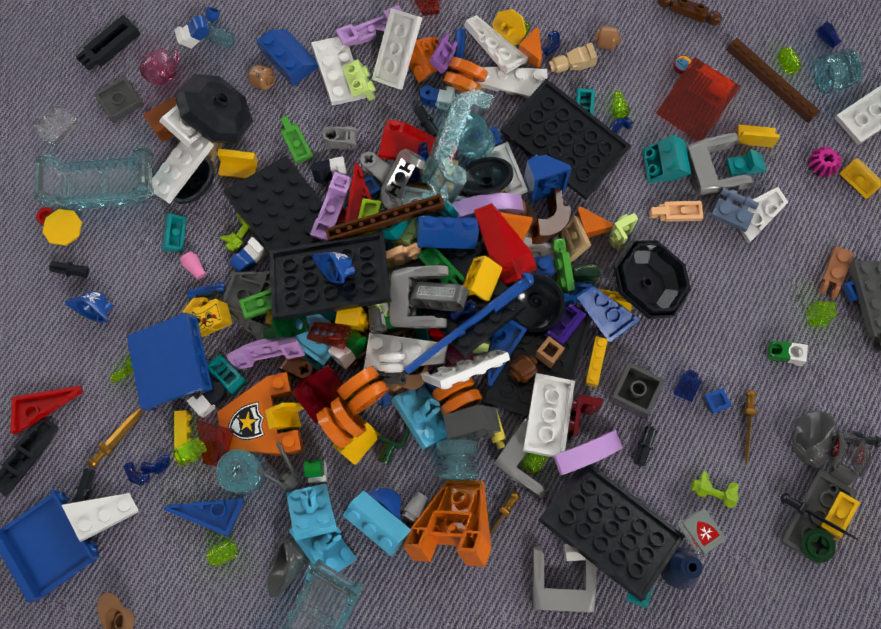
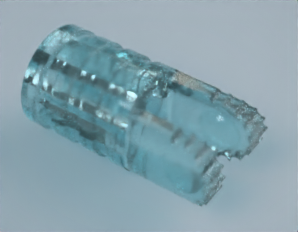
(220, 36)

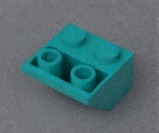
(666, 160)

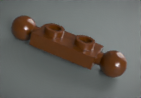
(692, 10)

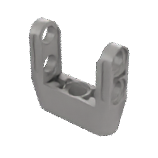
(409, 160)
(702, 168)
(402, 285)
(511, 457)
(562, 599)

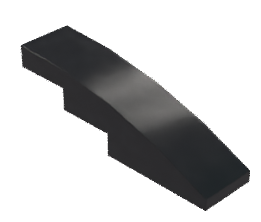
(26, 454)

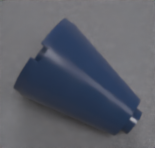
(682, 569)

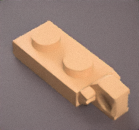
(678, 211)
(402, 254)

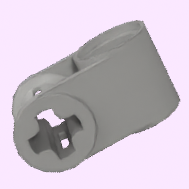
(341, 138)
(375, 166)

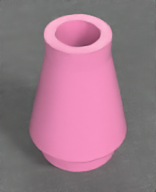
(192, 264)

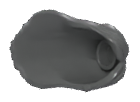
(813, 437)
(287, 565)

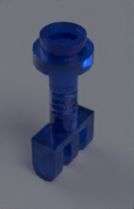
(423, 152)

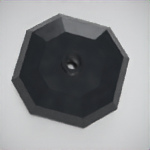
(213, 108)
(662, 272)

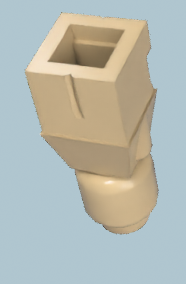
(577, 59)

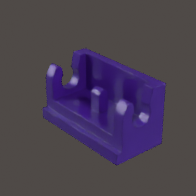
(566, 326)

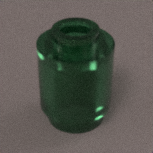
(586, 272)

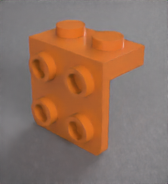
(420, 58)

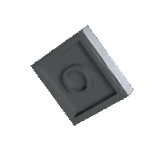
(118, 99)

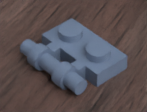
(732, 214)

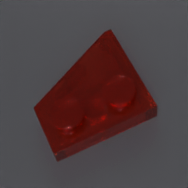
(217, 441)

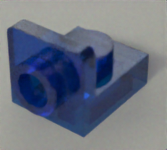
(688, 385)

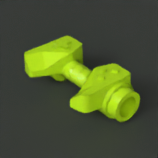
(234, 240)
(704, 487)

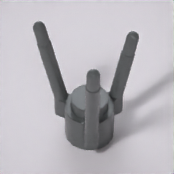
(286, 480)

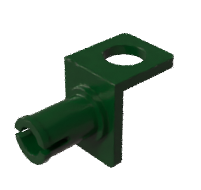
(285, 328)
(390, 446)

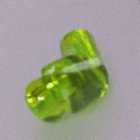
(123, 372)

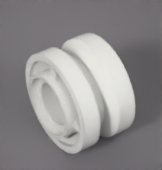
(392, 362)

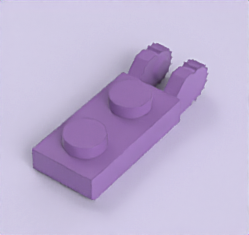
(443, 53)

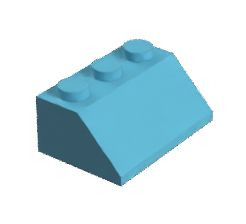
(376, 523)

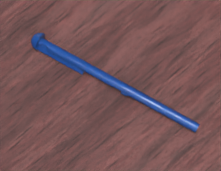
(498, 303)

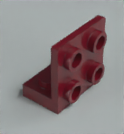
(318, 391)
(584, 405)

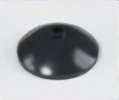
(487, 176)
(198, 183)
(544, 315)

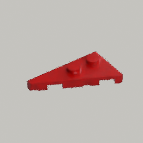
(357, 193)
(33, 407)

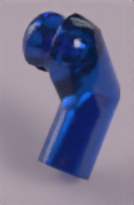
(554, 38)
(620, 123)
(469, 308)
(158, 466)
(134, 476)

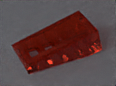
(335, 341)

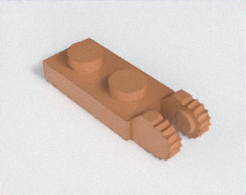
(836, 271)

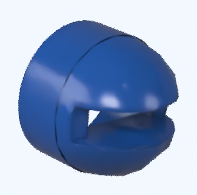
(212, 14)

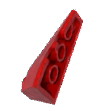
(402, 136)
(504, 244)

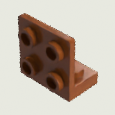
(154, 116)

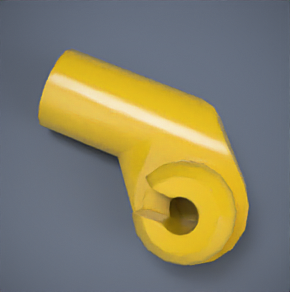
(200, 301)

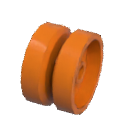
(465, 75)
(363, 390)
(457, 397)
(340, 422)

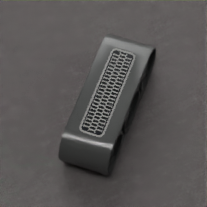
(439, 296)

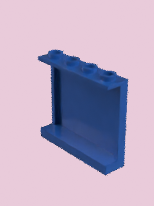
(168, 361)
(44, 548)

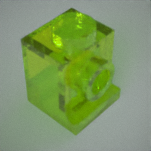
(821, 313)
(189, 451)

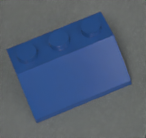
(287, 55)
(544, 175)
(446, 232)

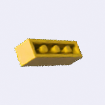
(596, 361)
(182, 427)

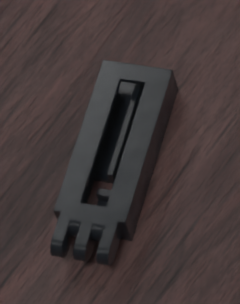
(113, 40)

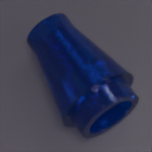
(828, 34)

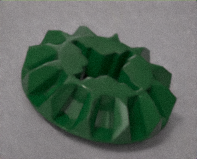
(825, 540)

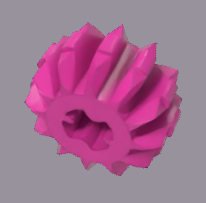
(825, 161)

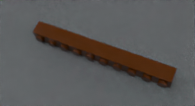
(773, 80)
(386, 218)

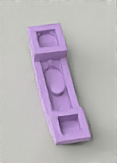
(364, 32)
(507, 202)
(331, 206)
(262, 349)
(588, 452)

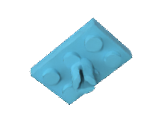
(314, 349)
(421, 415)
(311, 511)
(328, 548)

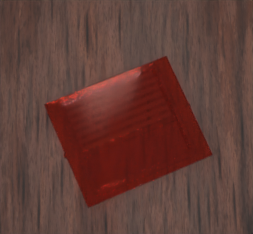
(698, 99)

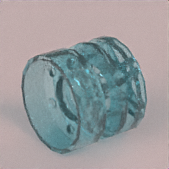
(838, 70)
(476, 138)
(457, 459)
(242, 483)

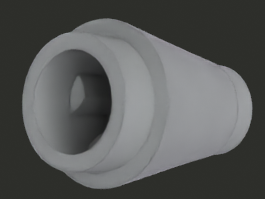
(414, 508)

